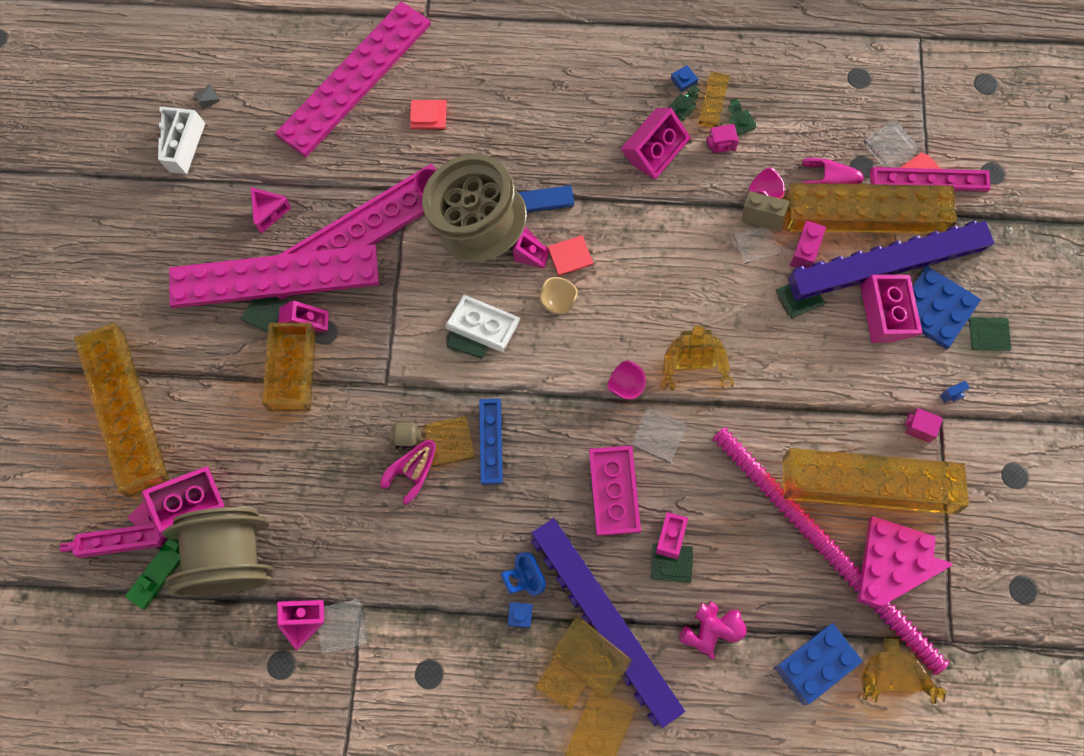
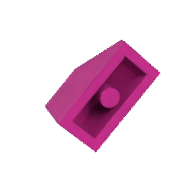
(302, 313)

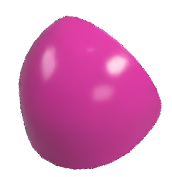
(768, 183)
(627, 380)

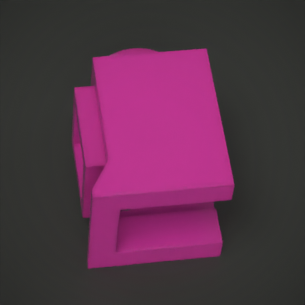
(722, 139)

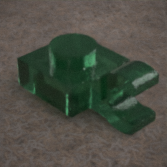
(685, 105)
(741, 119)

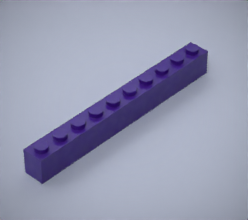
(890, 260)
(605, 619)

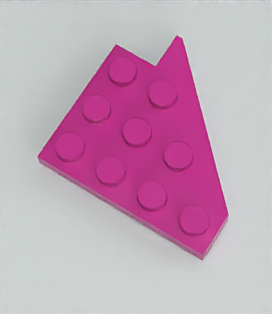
(895, 562)

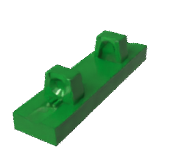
(158, 570)

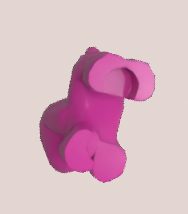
(728, 627)

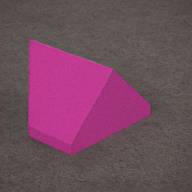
(267, 208)
(530, 250)
(299, 620)

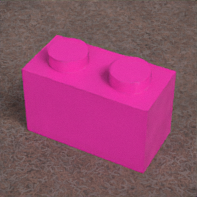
(808, 245)

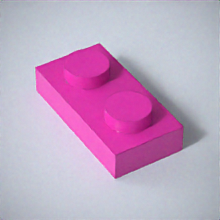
(672, 535)

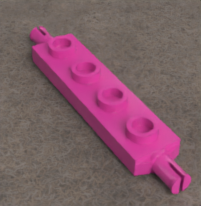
(114, 541)

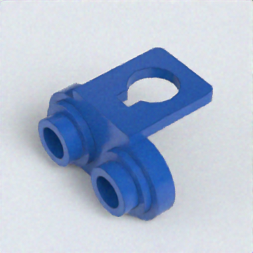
(527, 574)

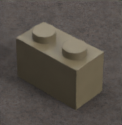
(765, 211)

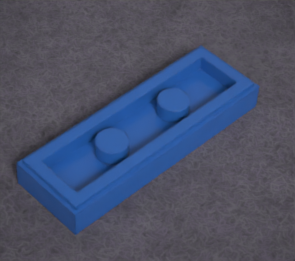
(548, 198)

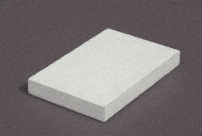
(483, 323)

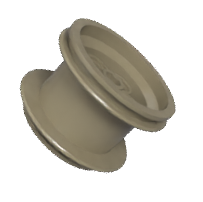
(474, 207)
(217, 552)

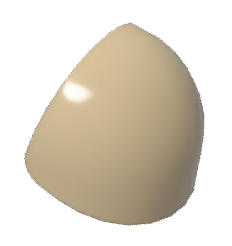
(558, 295)

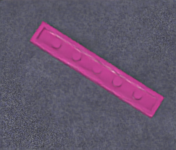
(961, 179)

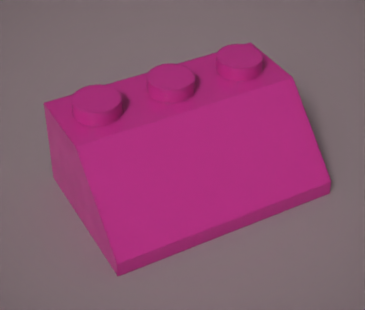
(656, 142)
(890, 308)
(180, 496)

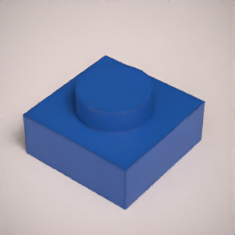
(684, 78)
(955, 392)
(520, 615)

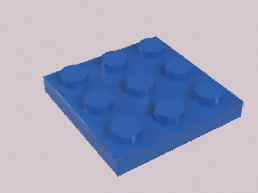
(942, 306)

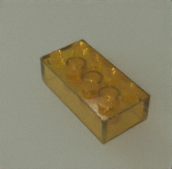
(289, 367)

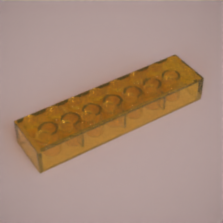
(871, 207)
(121, 410)
(874, 481)

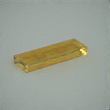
(714, 99)

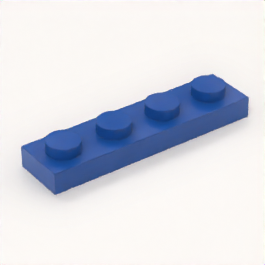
(491, 442)

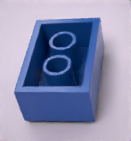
(818, 664)

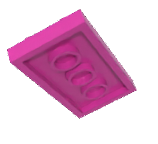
(614, 491)

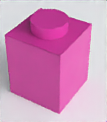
(923, 425)

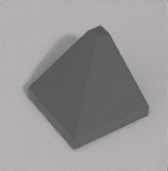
(206, 97)

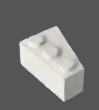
(179, 138)

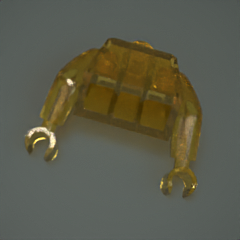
(695, 350)
(897, 673)

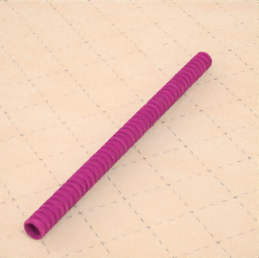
(827, 547)

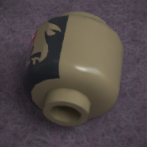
(405, 435)

